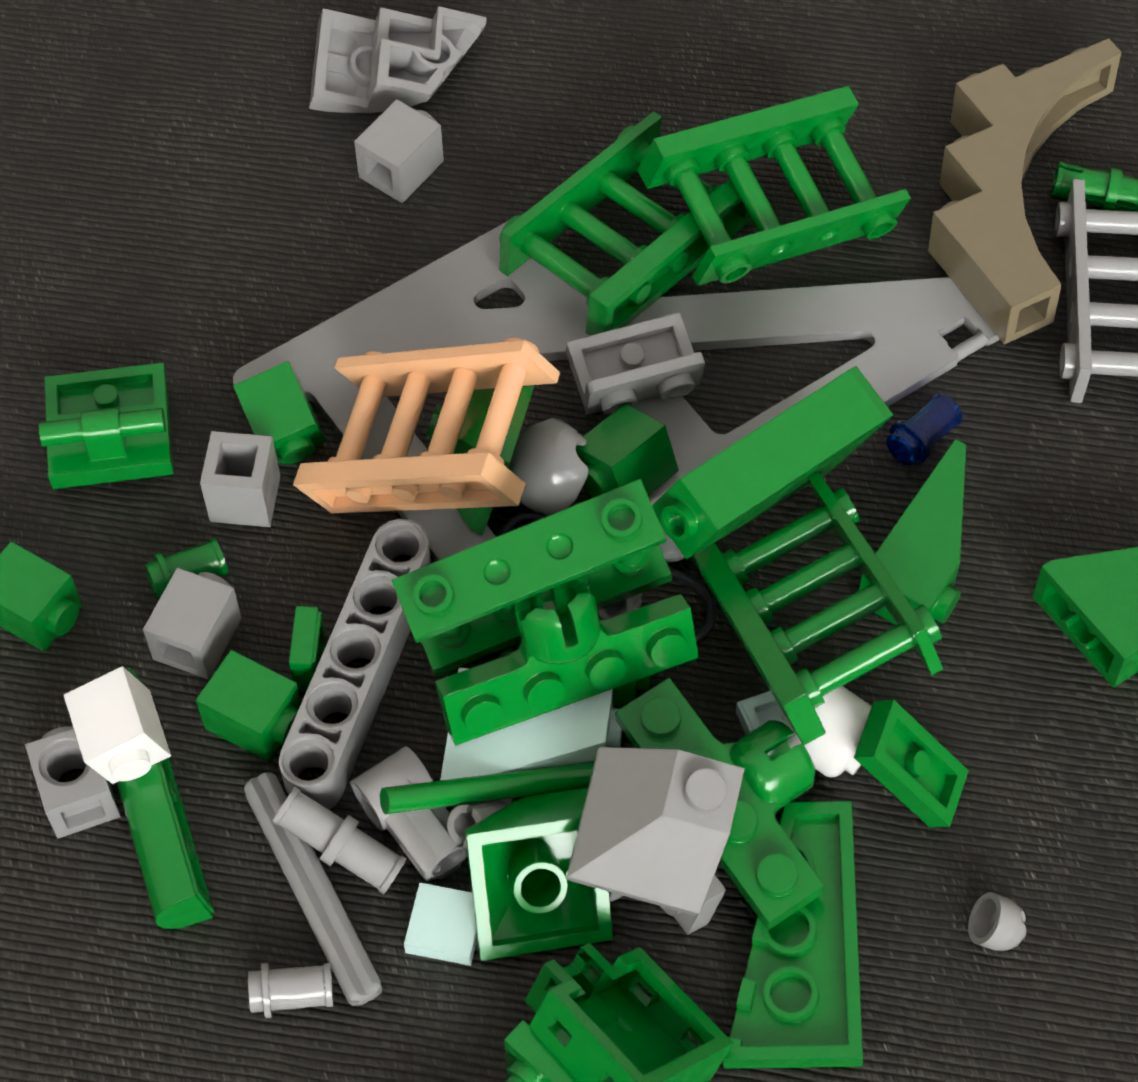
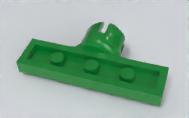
(565, 659)
(758, 851)

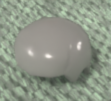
(549, 466)

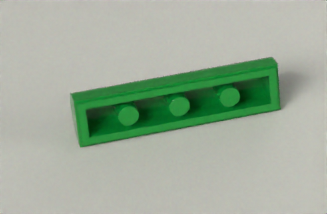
(165, 847)

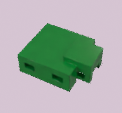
(614, 1030)

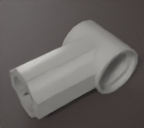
(418, 833)

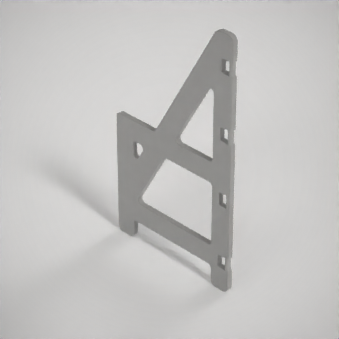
(440, 310)

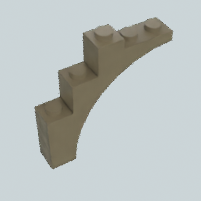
(984, 229)

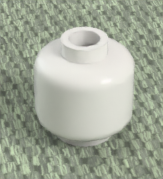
(844, 721)

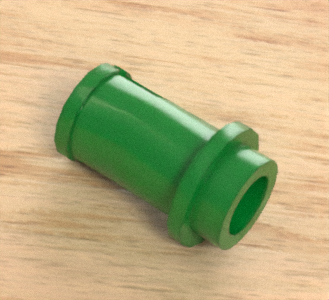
(198, 559)

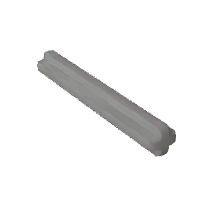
(315, 895)

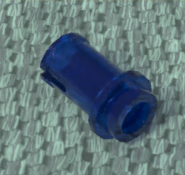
(913, 438)

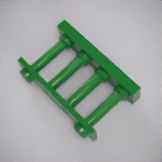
(773, 134)
(646, 269)
(468, 600)
(777, 650)

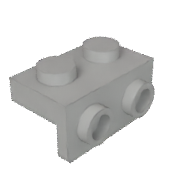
(635, 364)

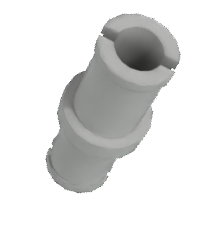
(339, 840)

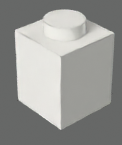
(117, 726)

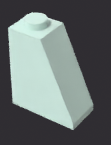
(548, 740)

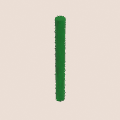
(484, 788)

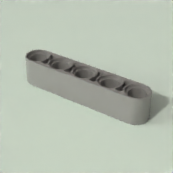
(350, 689)

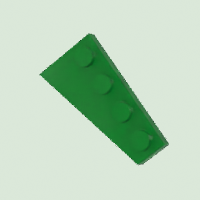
(803, 974)

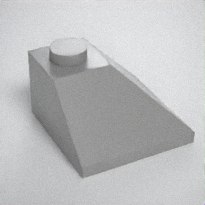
(655, 825)

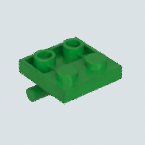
(107, 426)

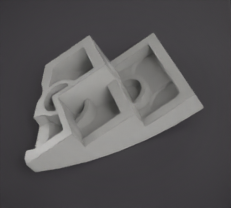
(398, 56)

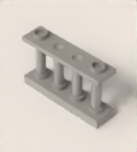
(1076, 357)

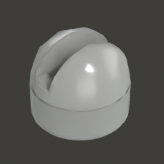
(996, 923)

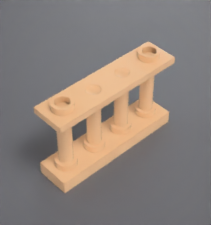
(436, 476)

